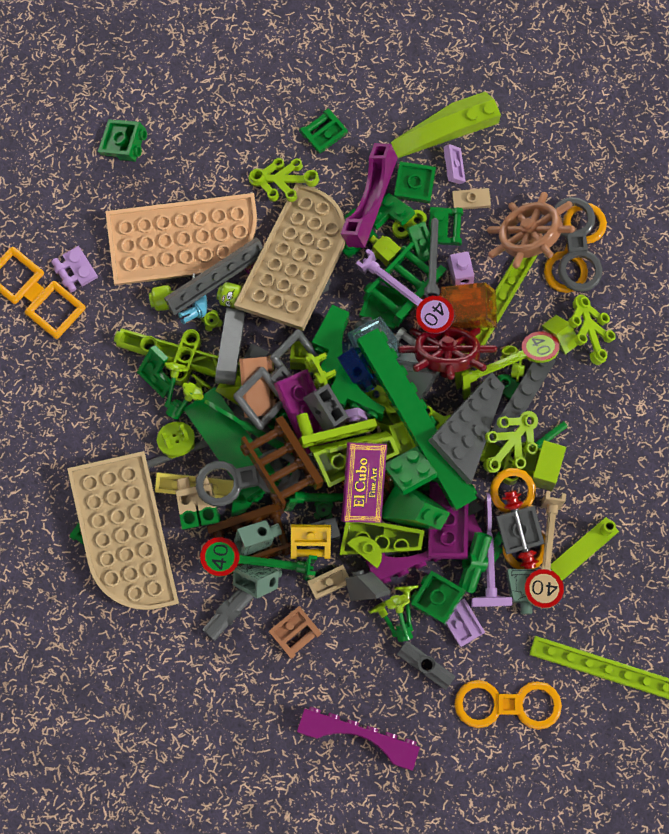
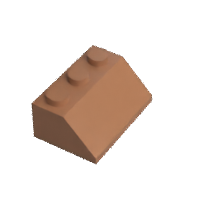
(260, 395)

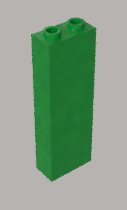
(225, 437)

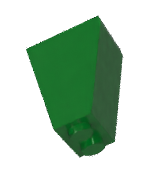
(414, 510)

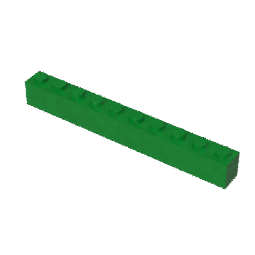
(413, 414)

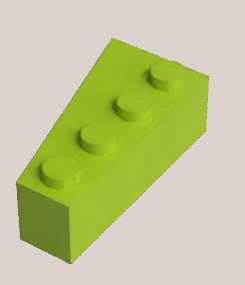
(332, 456)

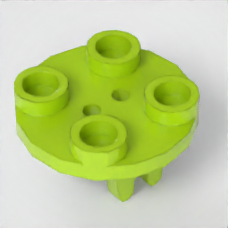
(313, 365)
(183, 434)

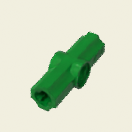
(476, 562)

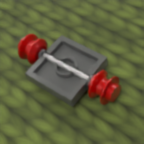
(520, 529)

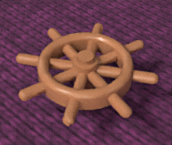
(530, 230)

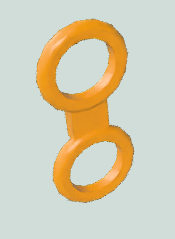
(579, 261)
(531, 492)
(508, 704)

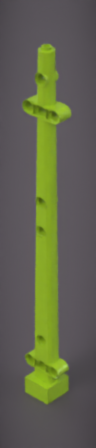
(541, 466)

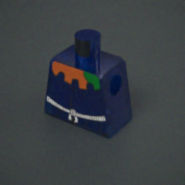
(358, 368)

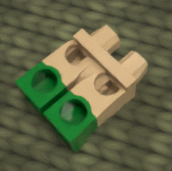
(190, 503)

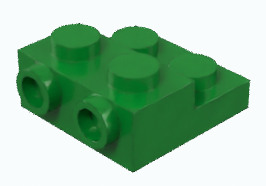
(122, 139)
(437, 597)

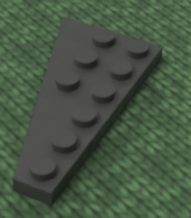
(463, 433)

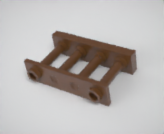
(292, 446)
(272, 511)

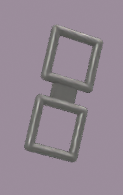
(278, 374)

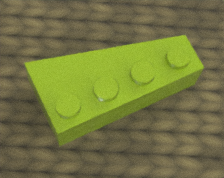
(388, 536)

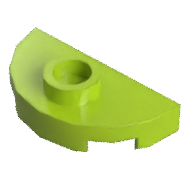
(368, 549)

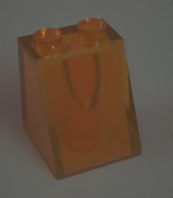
(472, 305)

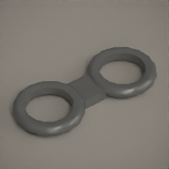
(578, 247)
(243, 478)

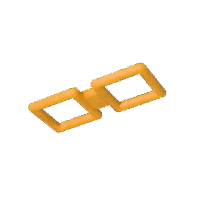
(37, 294)

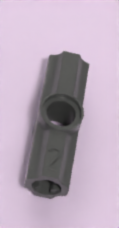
(227, 613)
(437, 673)

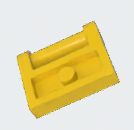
(310, 536)

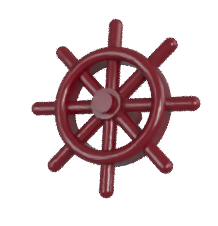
(448, 352)

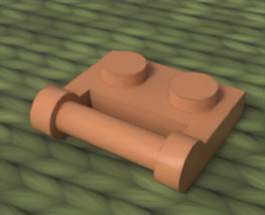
(290, 627)

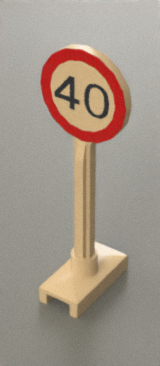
(544, 586)

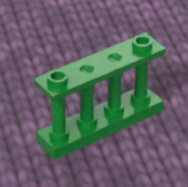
(402, 312)

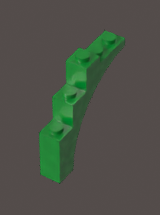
(329, 341)

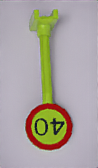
(536, 347)

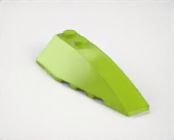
(449, 123)

